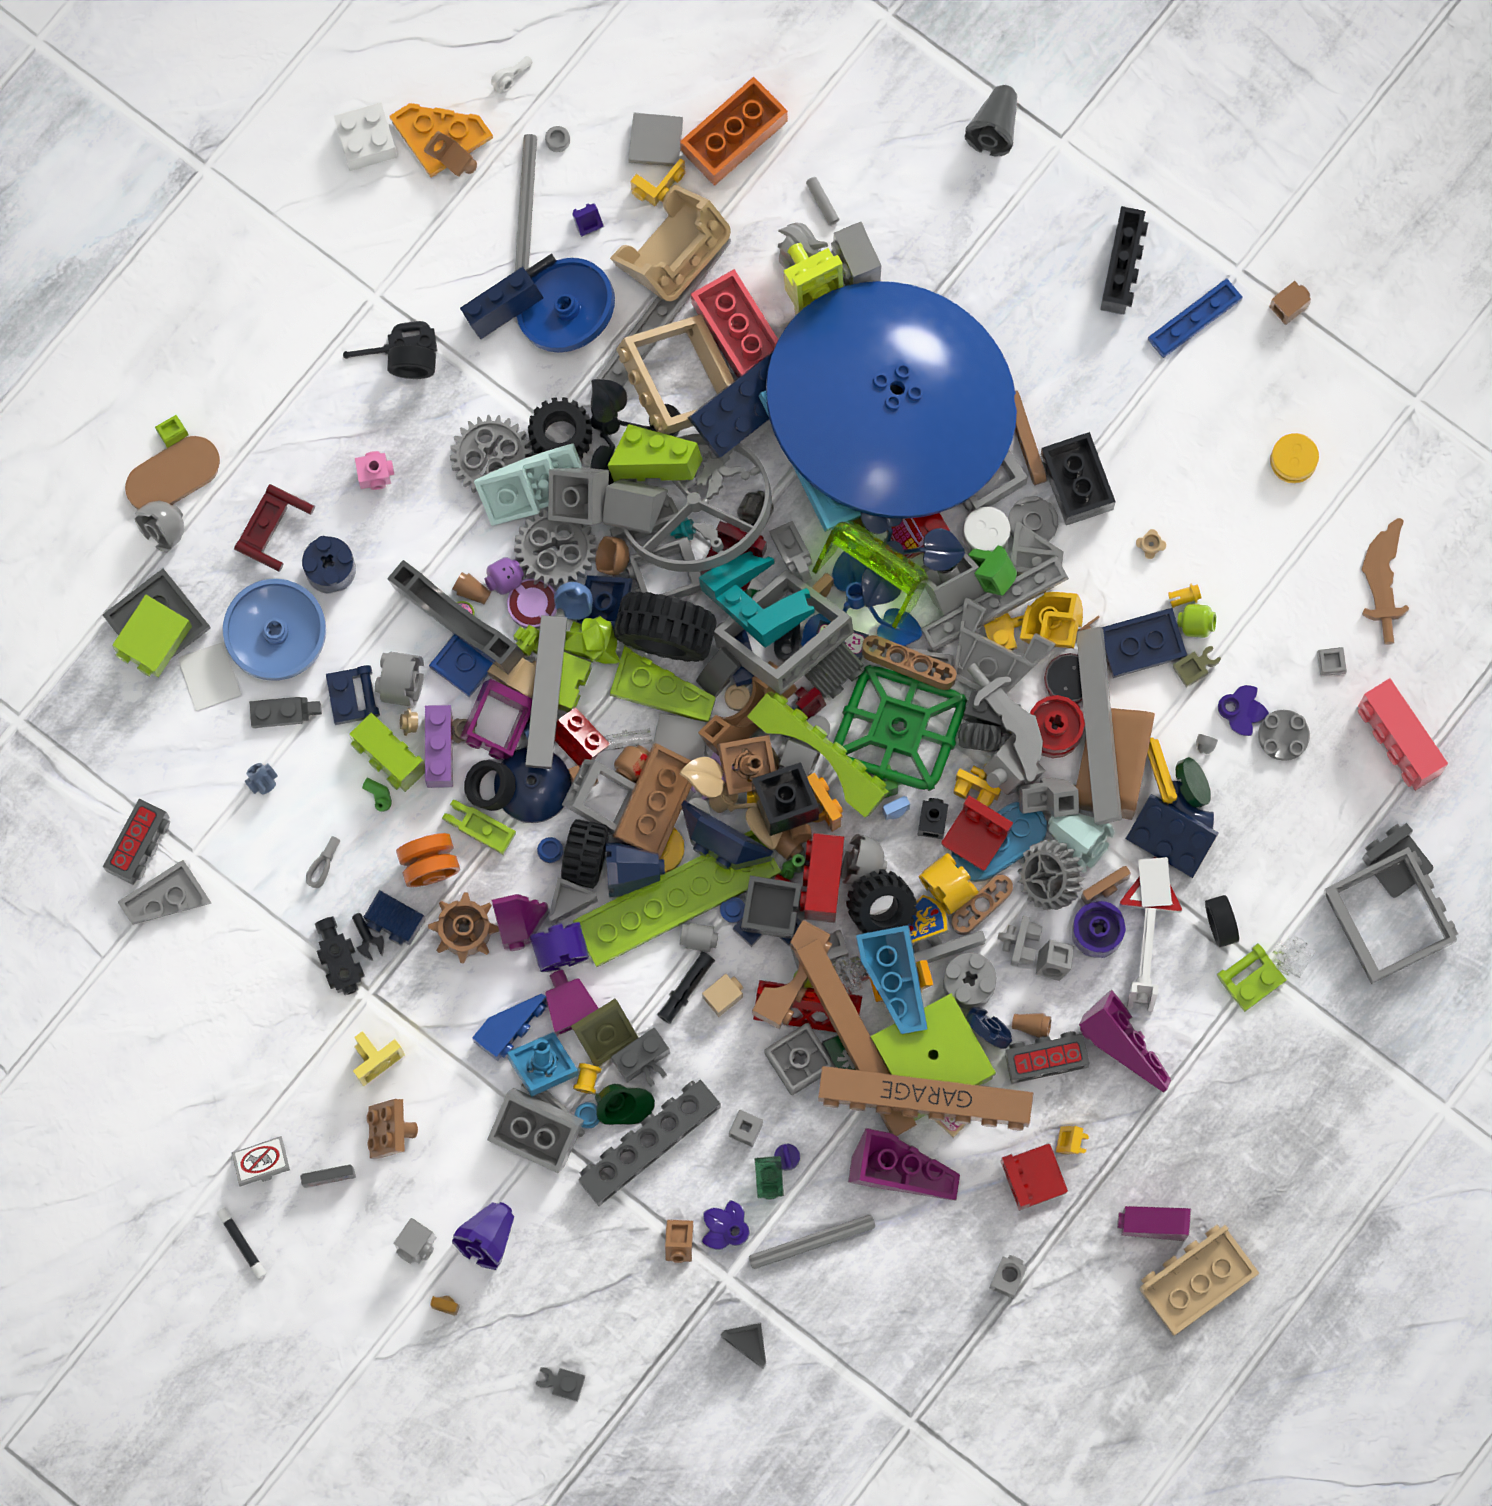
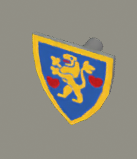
(929, 921)

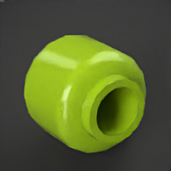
(1197, 620)

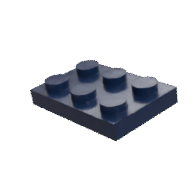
(1143, 643)
(1172, 834)

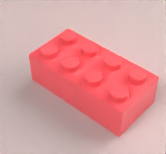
(734, 321)
(1401, 734)

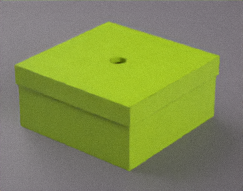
(941, 1052)

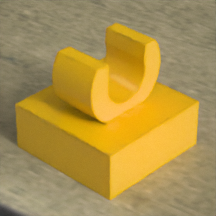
(1070, 1140)

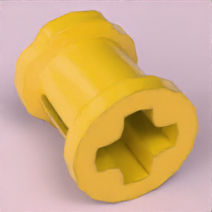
(587, 1078)

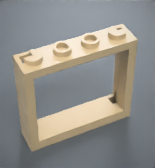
(643, 383)

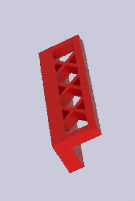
(812, 1004)

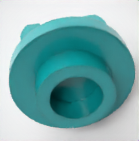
(684, 529)

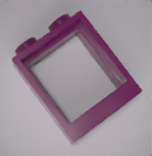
(505, 695)

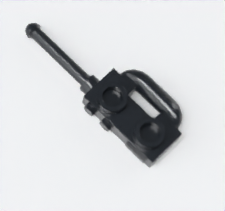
(425, 339)

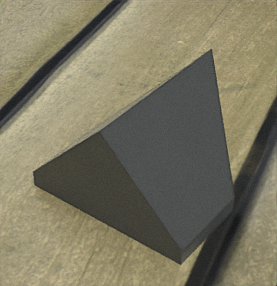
(748, 1341)

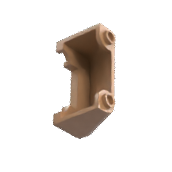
(1131, 738)

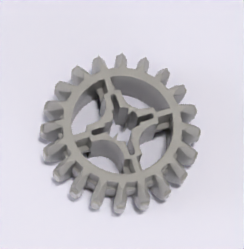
(1050, 891)

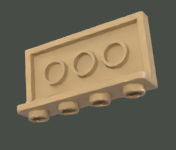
(1198, 1279)

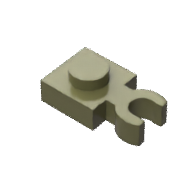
(1193, 668)

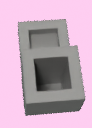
(1051, 794)

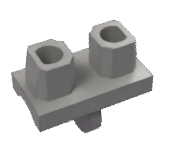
(1027, 930)

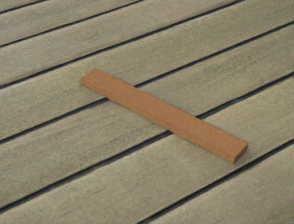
(847, 1022)

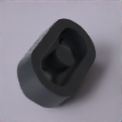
(790, 639)

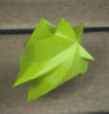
(593, 640)

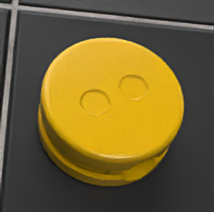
(1294, 458)

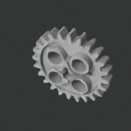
(470, 446)
(562, 569)

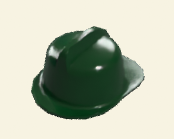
(623, 1105)

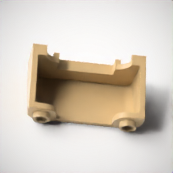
(678, 246)

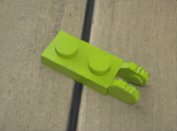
(481, 827)

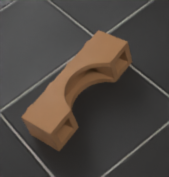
(738, 726)
(776, 1003)

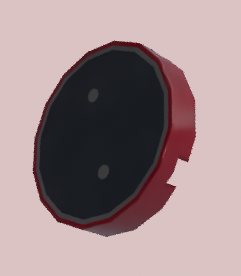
(1063, 677)

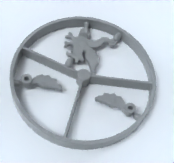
(715, 468)

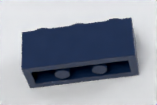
(501, 302)

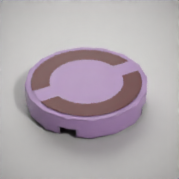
(530, 602)

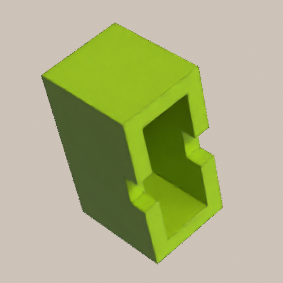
(574, 673)

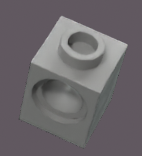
(1054, 960)
(1008, 1288)

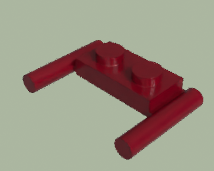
(264, 523)

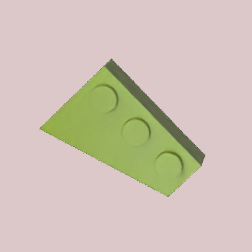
(654, 455)
(387, 753)

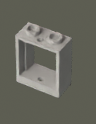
(1018, 480)
(679, 546)
(582, 786)

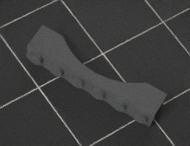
(455, 618)

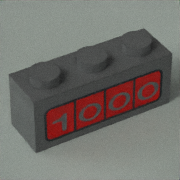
(137, 842)
(1046, 1057)

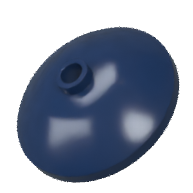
(536, 801)

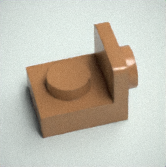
(679, 1241)

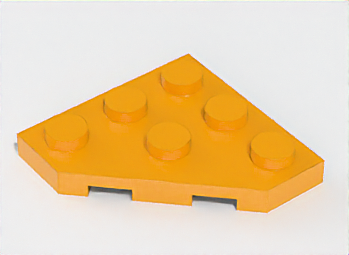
(420, 124)

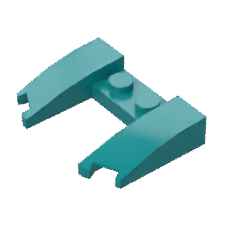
(765, 625)

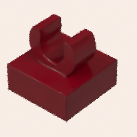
(809, 702)

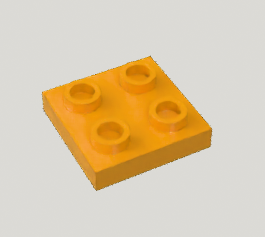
(832, 808)

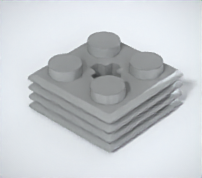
(782, 1058)

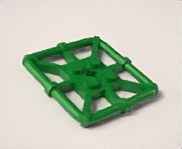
(914, 719)

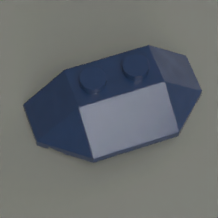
(722, 841)

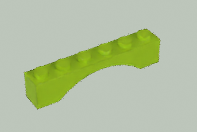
(859, 788)

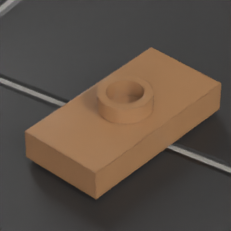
(1106, 886)

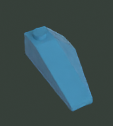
(893, 969)

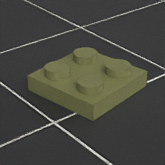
(604, 1032)

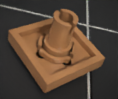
(756, 763)
(388, 1129)

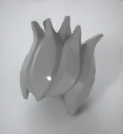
(795, 234)

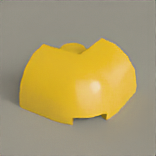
(1054, 618)

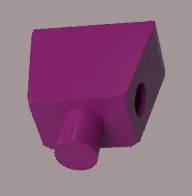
(568, 1002)

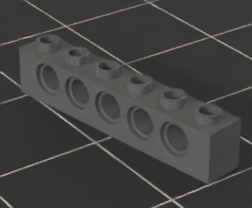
(694, 1092)

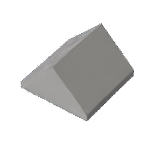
(633, 505)

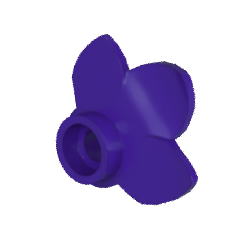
(1246, 709)
(722, 1224)

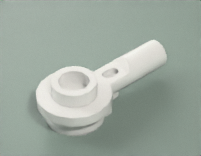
(503, 78)

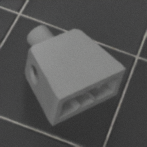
(1005, 769)

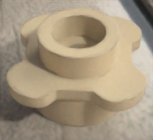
(1151, 536)
(409, 722)

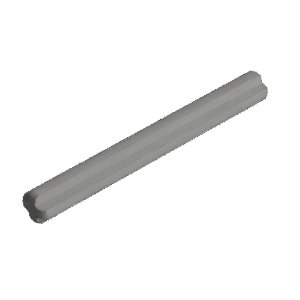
(812, 1241)

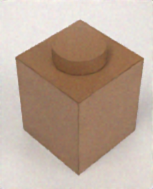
(1290, 302)

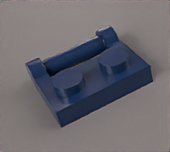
(344, 698)

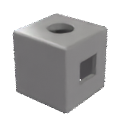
(741, 1135)

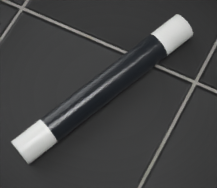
(241, 1243)

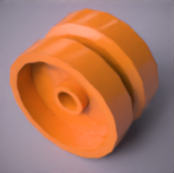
(428, 860)

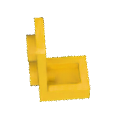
(645, 191)

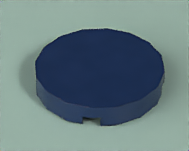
(988, 1028)

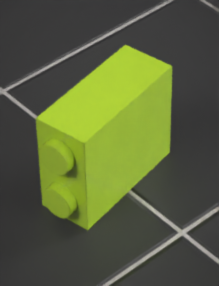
(151, 636)

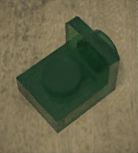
(769, 1177)

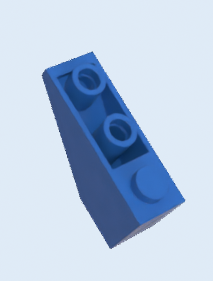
(504, 1027)

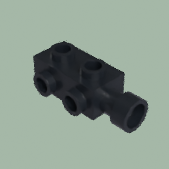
(338, 961)

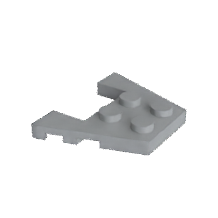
(991, 657)

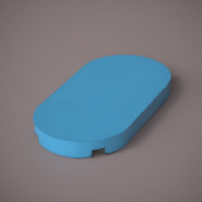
(1026, 831)

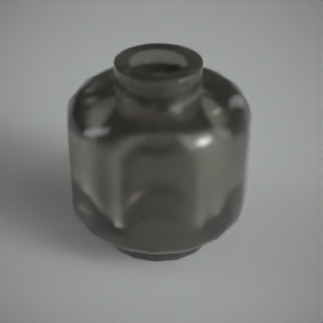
(751, 507)

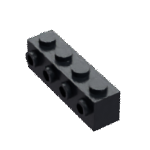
(1123, 259)

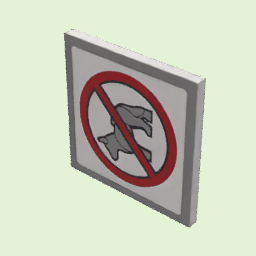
(260, 1161)

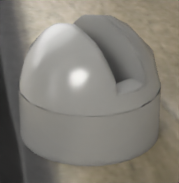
(1205, 743)

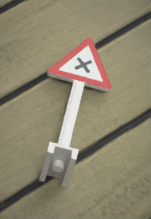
(1143, 990)

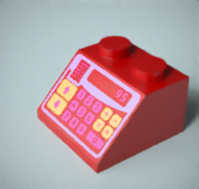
(913, 530)

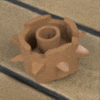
(464, 913)

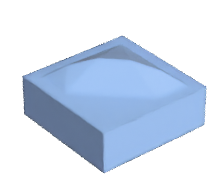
(896, 808)

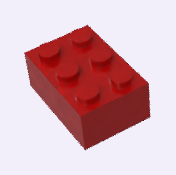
(822, 877)

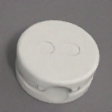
(986, 529)

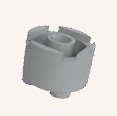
(400, 678)
(975, 967)

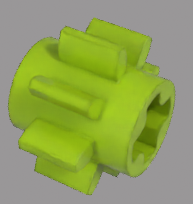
(527, 639)

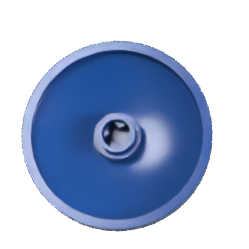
(573, 309)

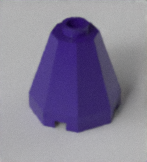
(485, 1235)

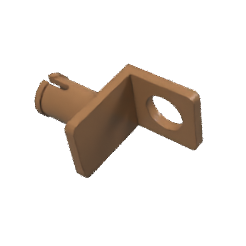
(451, 155)

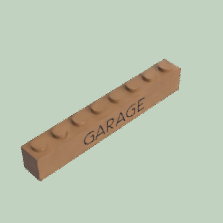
(925, 1097)

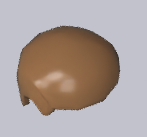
(612, 556)

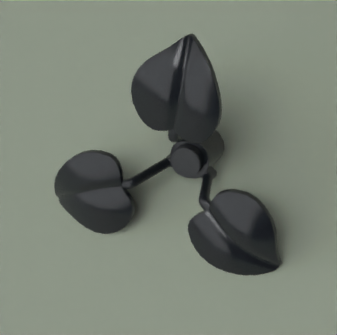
(607, 400)

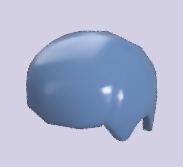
(574, 600)

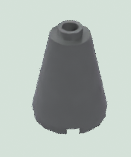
(994, 122)

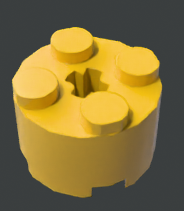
(948, 883)

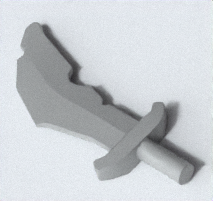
(1014, 718)

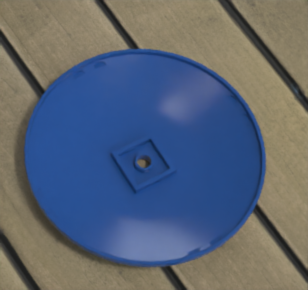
(882, 448)

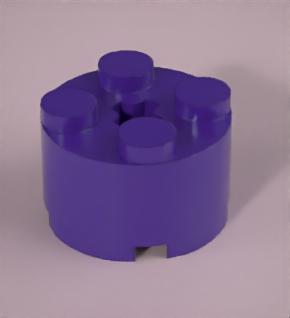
(1088, 919)
(559, 947)

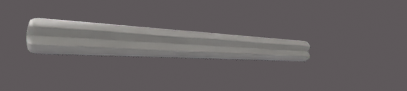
(526, 201)

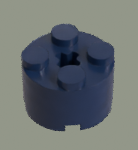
(327, 550)

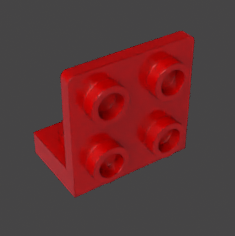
(977, 833)
(1034, 1176)

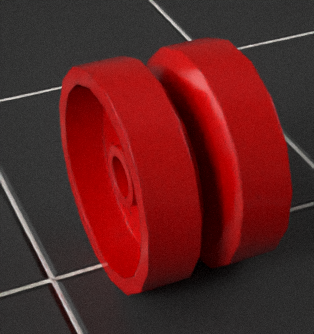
(1070, 722)

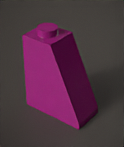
(1155, 1222)

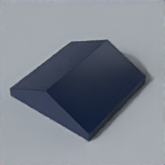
(607, 596)

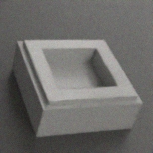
(1331, 661)

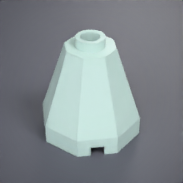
(1083, 836)

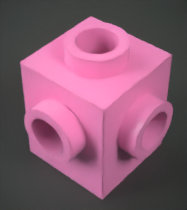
(374, 470)

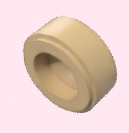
(737, 697)

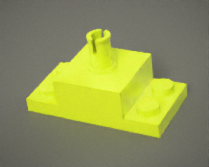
(811, 276)

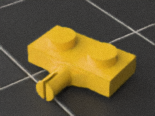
(1002, 630)

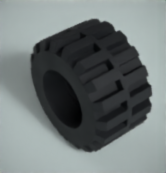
(556, 412)
(584, 853)
(871, 889)

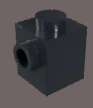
(933, 818)

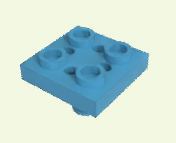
(539, 1057)

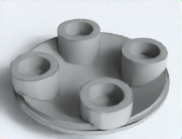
(1284, 735)

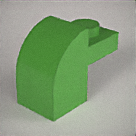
(995, 570)

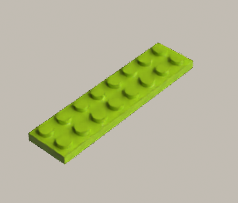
(665, 904)

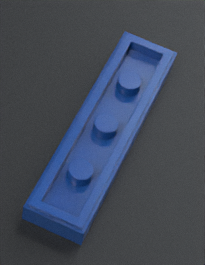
(1195, 318)

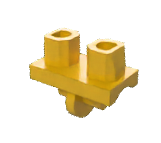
(966, 781)

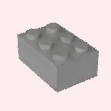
(535, 1130)

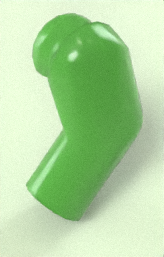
(381, 794)
(792, 866)

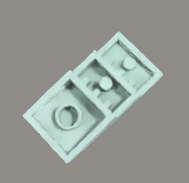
(523, 486)

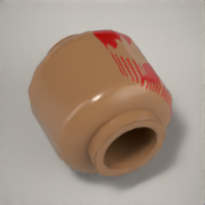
(631, 762)

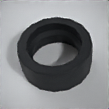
(411, 362)
(473, 781)
(1222, 921)

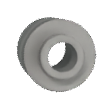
(698, 937)

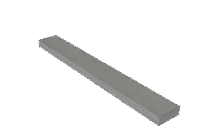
(658, 314)
(1099, 726)

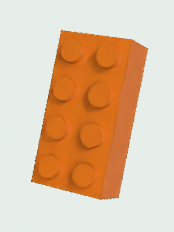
(734, 131)

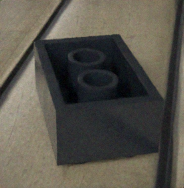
(1077, 478)

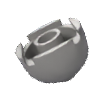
(162, 523)
(864, 858)

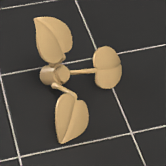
(706, 778)

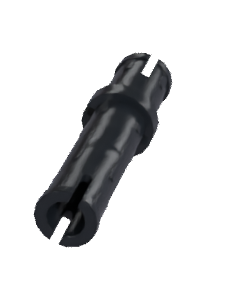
(685, 988)

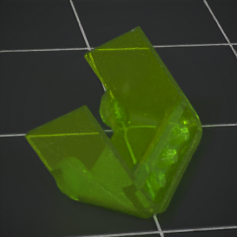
(879, 558)

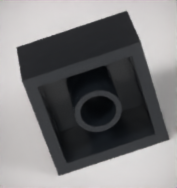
(785, 799)

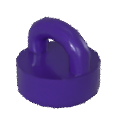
(789, 1156)

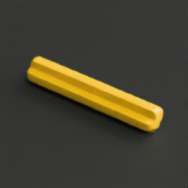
(1161, 772)

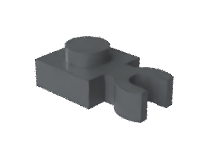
(565, 1384)

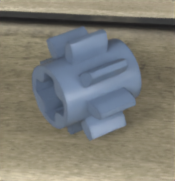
(261, 778)

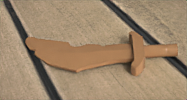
(1380, 578)

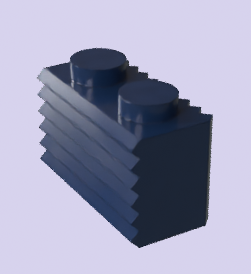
(393, 918)

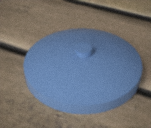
(274, 629)

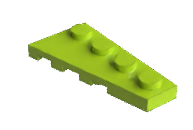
(652, 686)

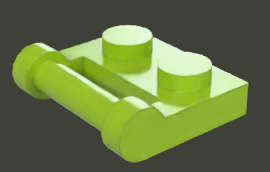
(1257, 984)

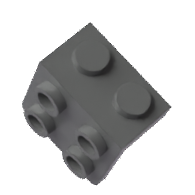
(1396, 878)

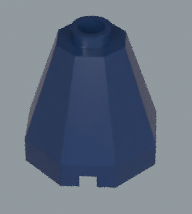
(631, 868)

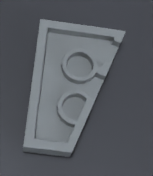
(165, 895)

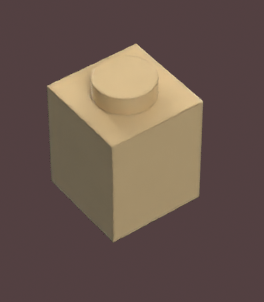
(723, 994)

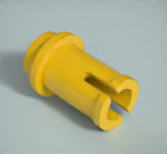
(1186, 595)

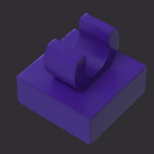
(587, 219)

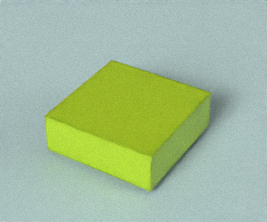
(171, 431)

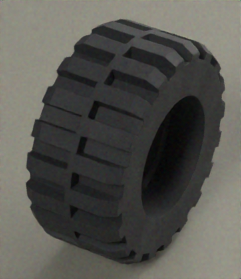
(665, 626)

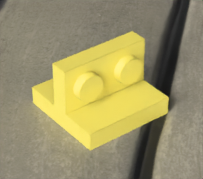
(375, 1061)

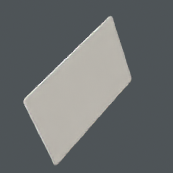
(1154, 882)

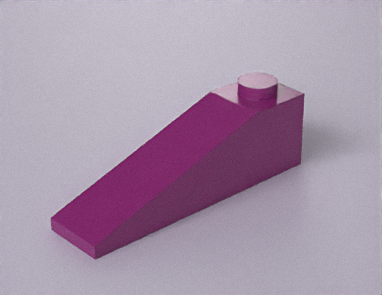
(518, 919)
(1111, 1031)
(893, 1165)

